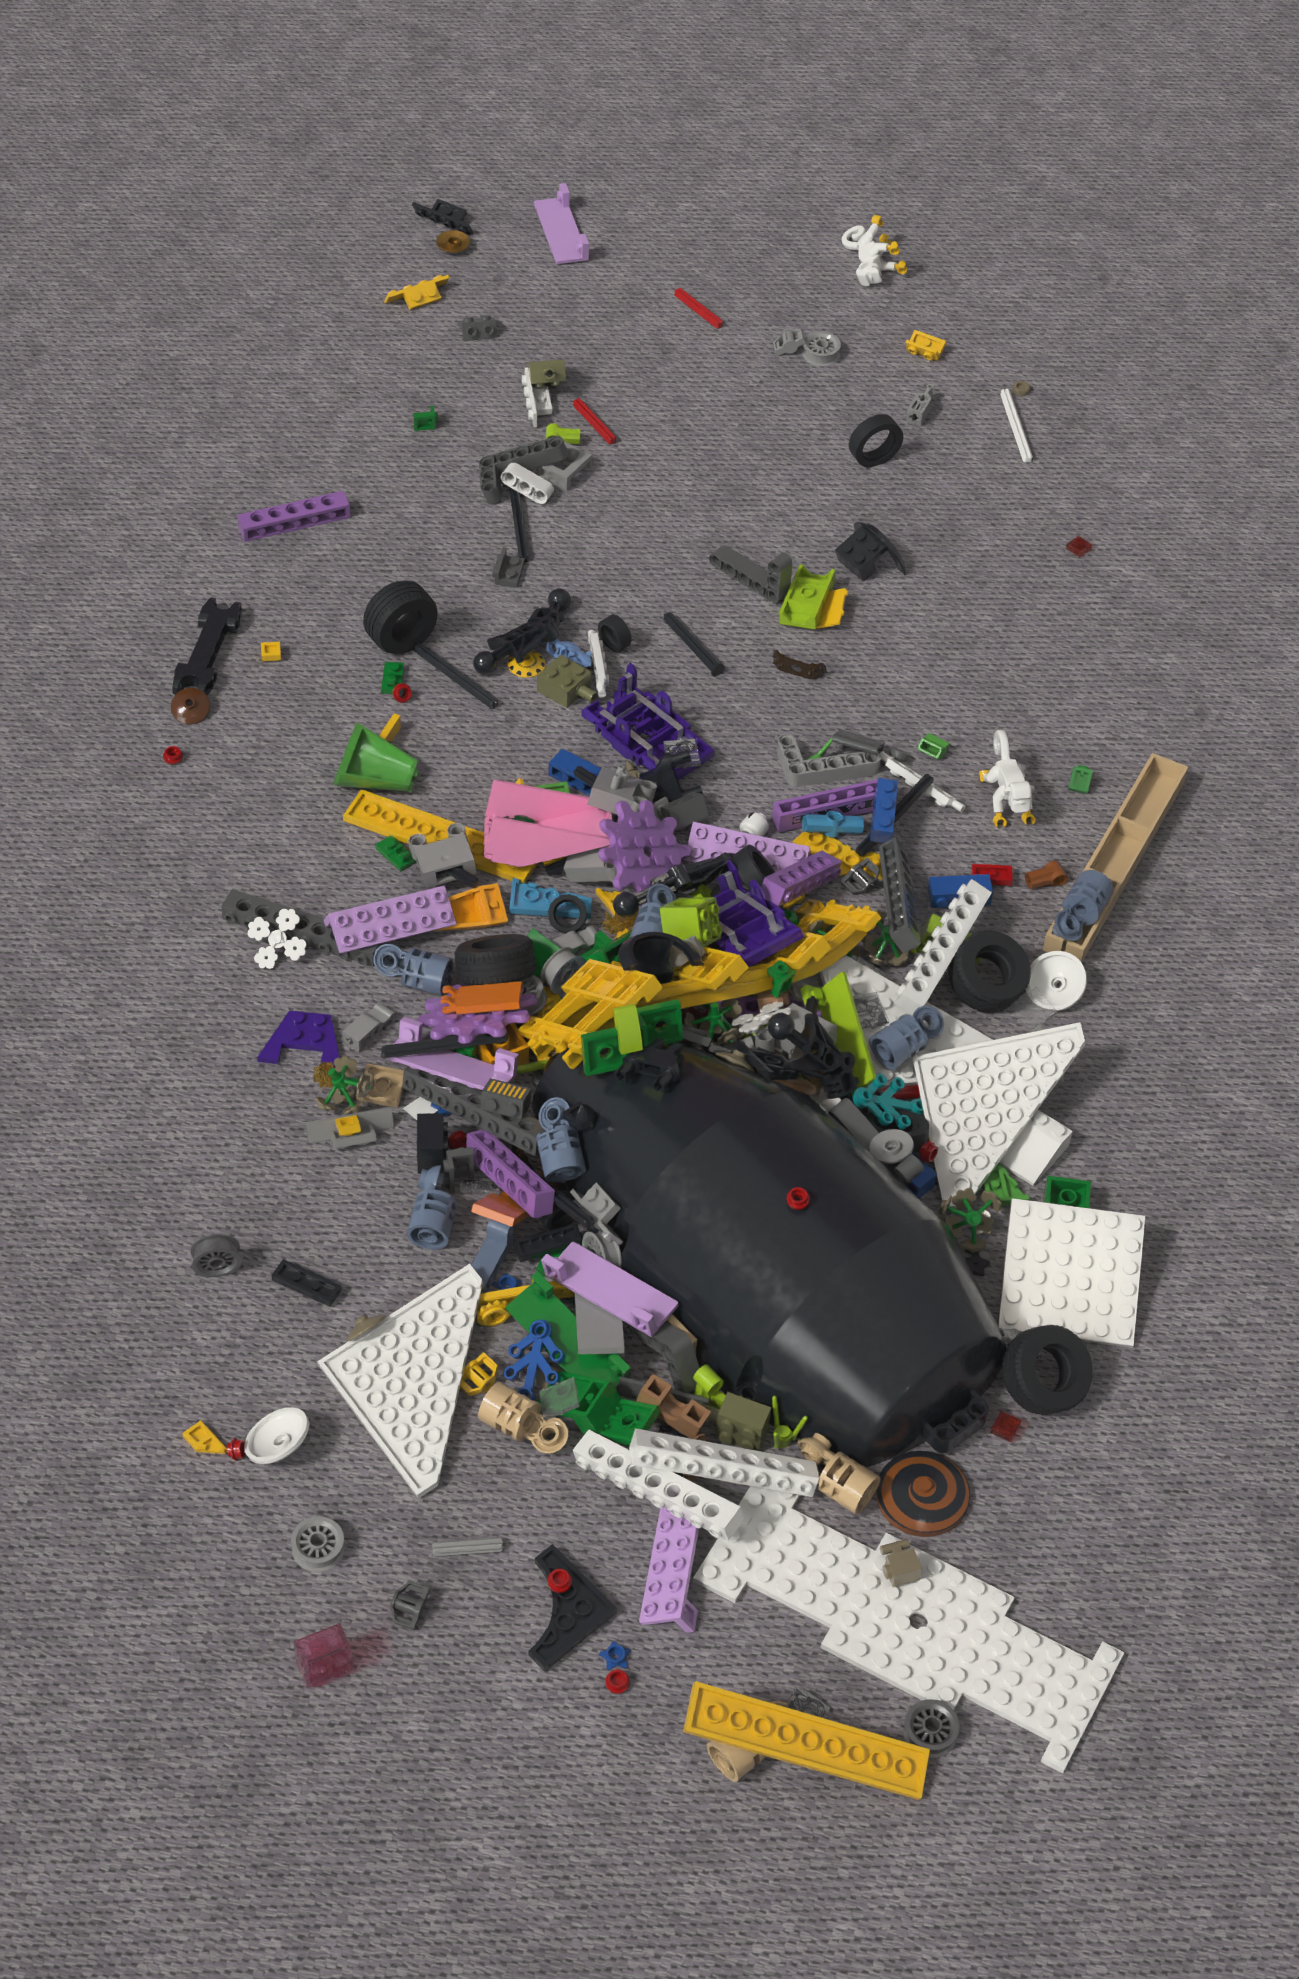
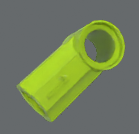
(569, 435)
(707, 1382)

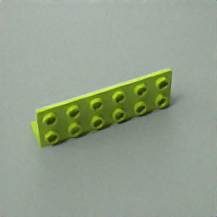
(839, 1009)

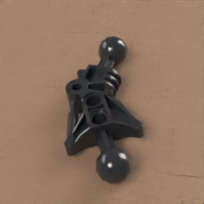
(522, 640)
(676, 878)
(815, 1055)

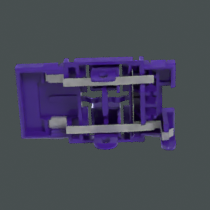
(657, 722)
(760, 923)

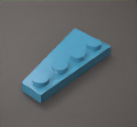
(533, 900)

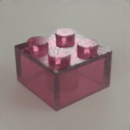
(323, 1656)

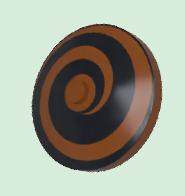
(923, 1493)

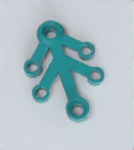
(864, 1098)

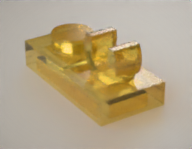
(618, 923)

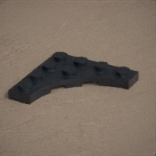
(574, 1612)

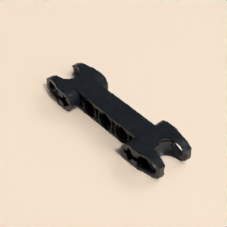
(215, 625)

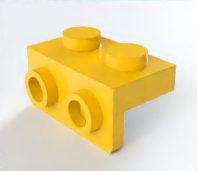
(925, 345)

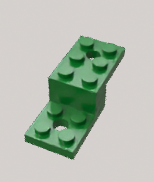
(648, 1016)
(605, 1411)

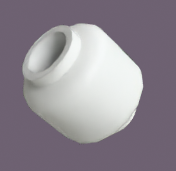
(754, 824)

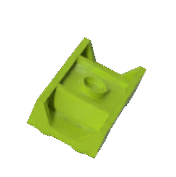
(806, 598)

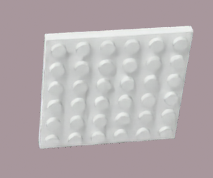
(1072, 1271)

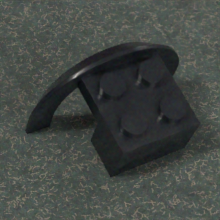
(864, 548)
(651, 954)

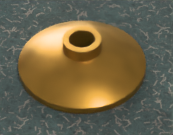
(453, 241)

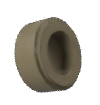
(1021, 388)

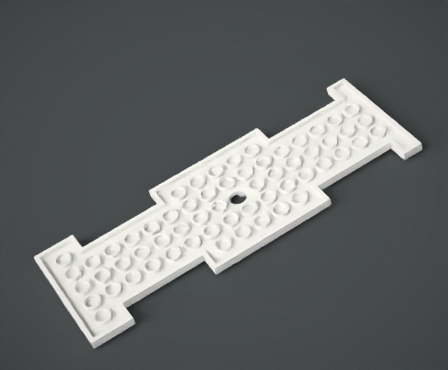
(962, 1650)

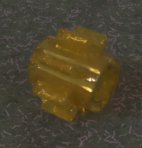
(321, 1074)

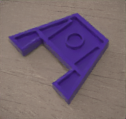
(302, 1032)

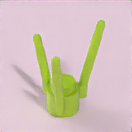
(782, 1433)

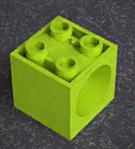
(692, 918)

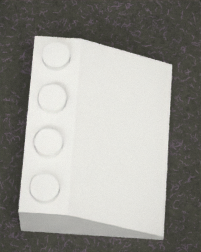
(1036, 1148)

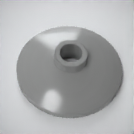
(891, 1146)

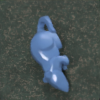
(570, 651)

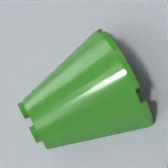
(375, 764)

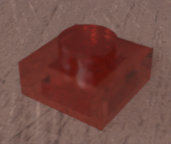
(1079, 546)
(1005, 1426)

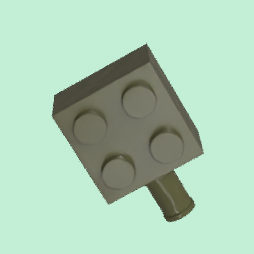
(546, 371)
(565, 682)
(740, 1421)

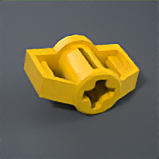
(478, 1375)

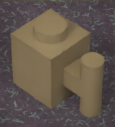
(900, 1565)

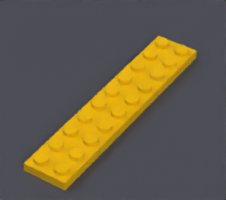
(403, 821)
(806, 1740)

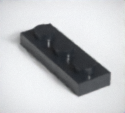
(306, 1282)

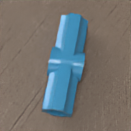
(833, 824)

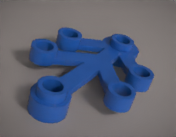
(535, 1358)

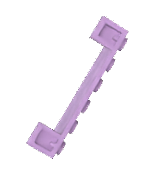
(560, 228)
(712, 841)
(391, 919)
(454, 1065)
(610, 1288)
(670, 1573)

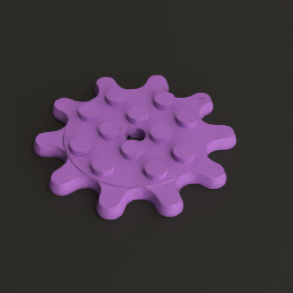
(630, 838)
(472, 1024)

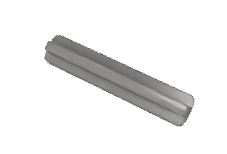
(467, 1546)

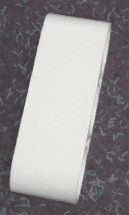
(527, 483)

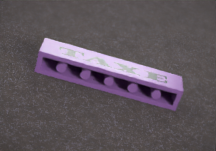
(846, 800)

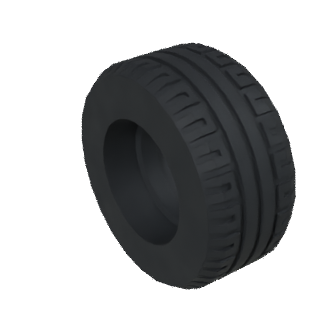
(388, 605)
(1006, 955)
(495, 959)
(1073, 1365)

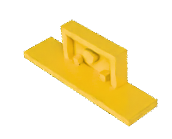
(419, 295)

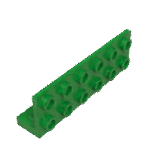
(540, 1303)

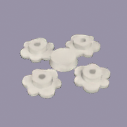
(277, 938)
(761, 1019)

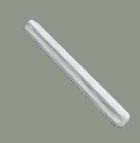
(1016, 426)

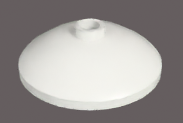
(1058, 968)
(276, 1436)

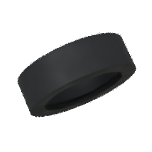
(868, 429)
(752, 865)
(917, 1130)

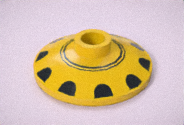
(530, 667)

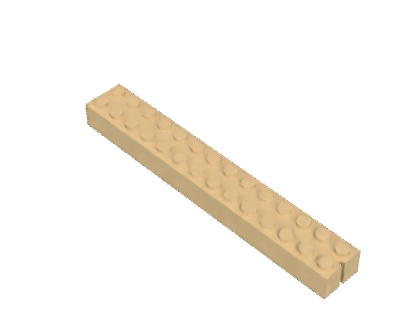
(1127, 841)

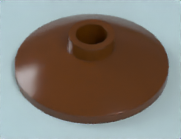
(190, 714)

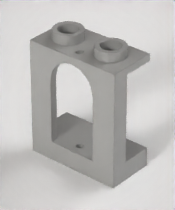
(561, 477)

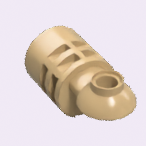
(521, 1418)
(842, 1477)
(734, 1761)

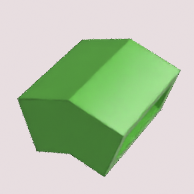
(933, 746)

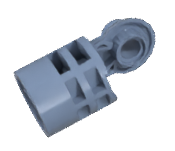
(1083, 904)
(649, 913)
(418, 967)
(906, 1036)
(559, 1145)
(432, 1212)

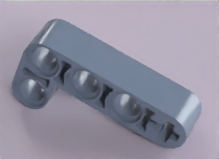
(493, 1252)

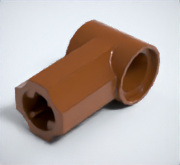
(1051, 874)

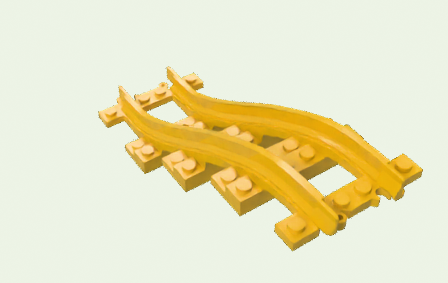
(725, 976)

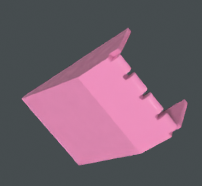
(561, 825)

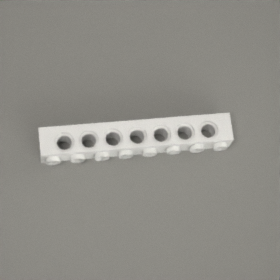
(943, 946)
(723, 1462)
(728, 1515)

